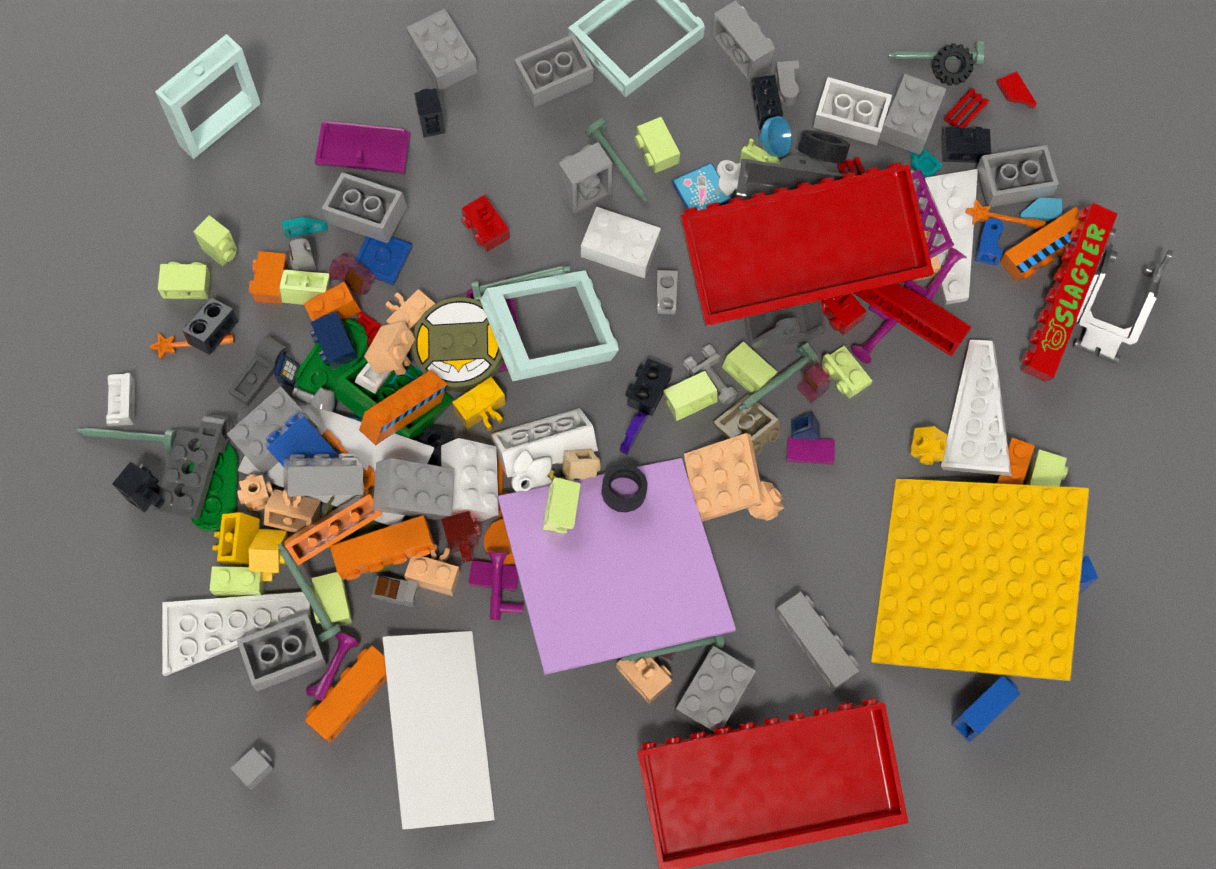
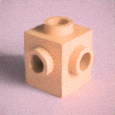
(255, 492)
(772, 503)

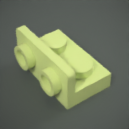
(846, 372)

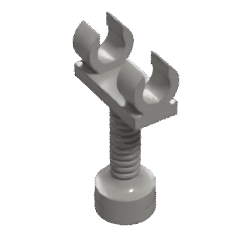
(727, 394)

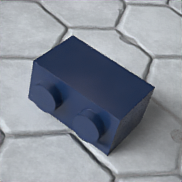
(333, 340)

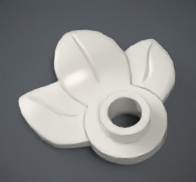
(728, 179)
(533, 471)

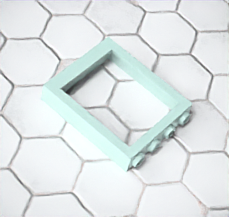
(678, 11)
(193, 80)
(510, 342)

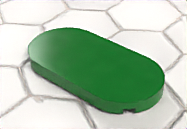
(315, 374)
(222, 491)

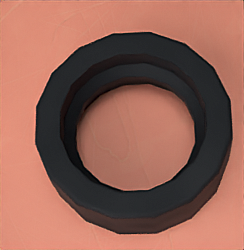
(624, 471)

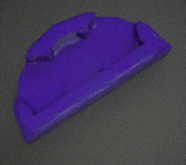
(633, 431)

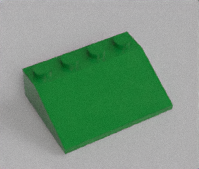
(361, 399)

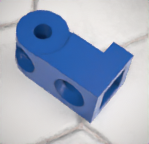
(987, 247)

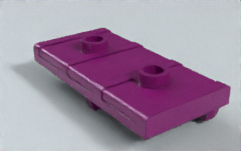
(362, 147)

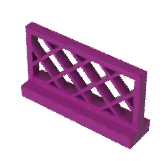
(936, 250)

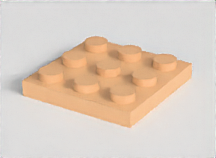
(724, 477)

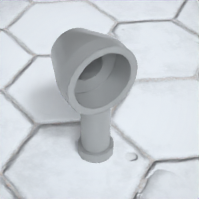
(323, 399)

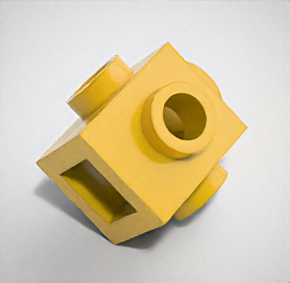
(928, 445)

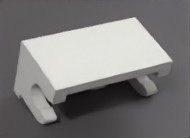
(121, 400)

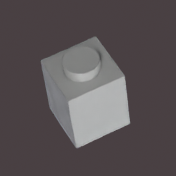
(253, 767)

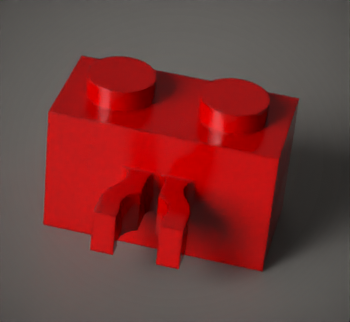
(485, 223)
(843, 312)

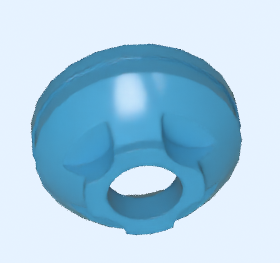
(779, 134)

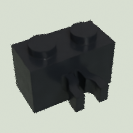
(965, 144)
(139, 487)

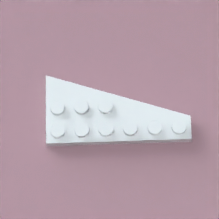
(953, 195)
(978, 425)
(212, 626)

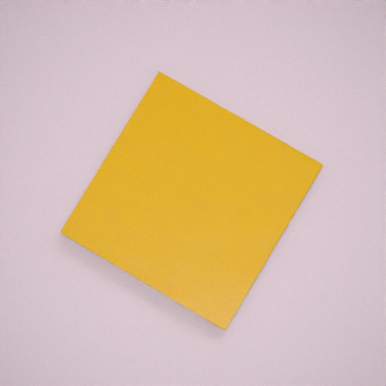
(982, 578)

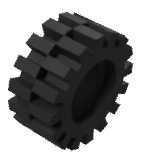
(957, 51)

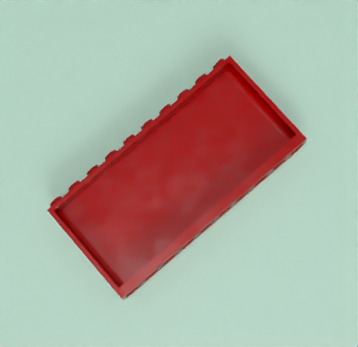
(806, 244)
(771, 785)

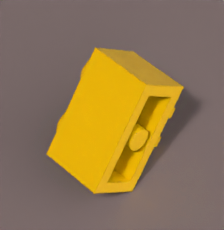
(479, 404)
(235, 538)
(265, 553)

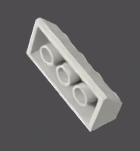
(545, 439)

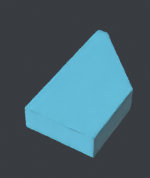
(1044, 209)

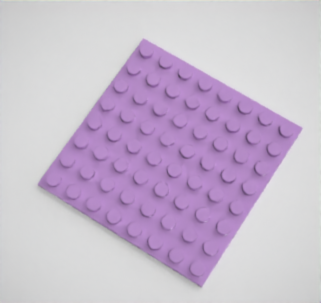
(616, 577)

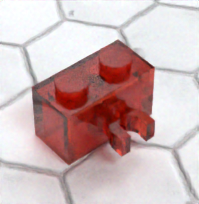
(461, 534)

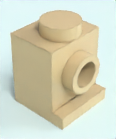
(580, 464)

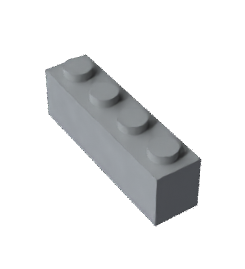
(817, 641)

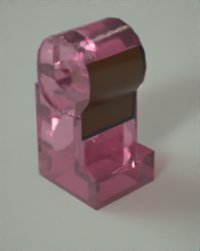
(352, 273)
(815, 383)

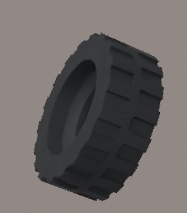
(824, 146)

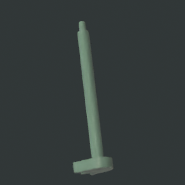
(978, 55)
(595, 130)
(479, 289)
(808, 357)
(167, 439)
(329, 629)
(717, 641)

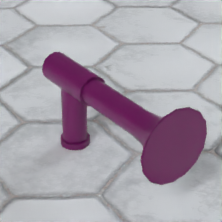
(929, 293)
(863, 352)
(496, 606)
(319, 690)

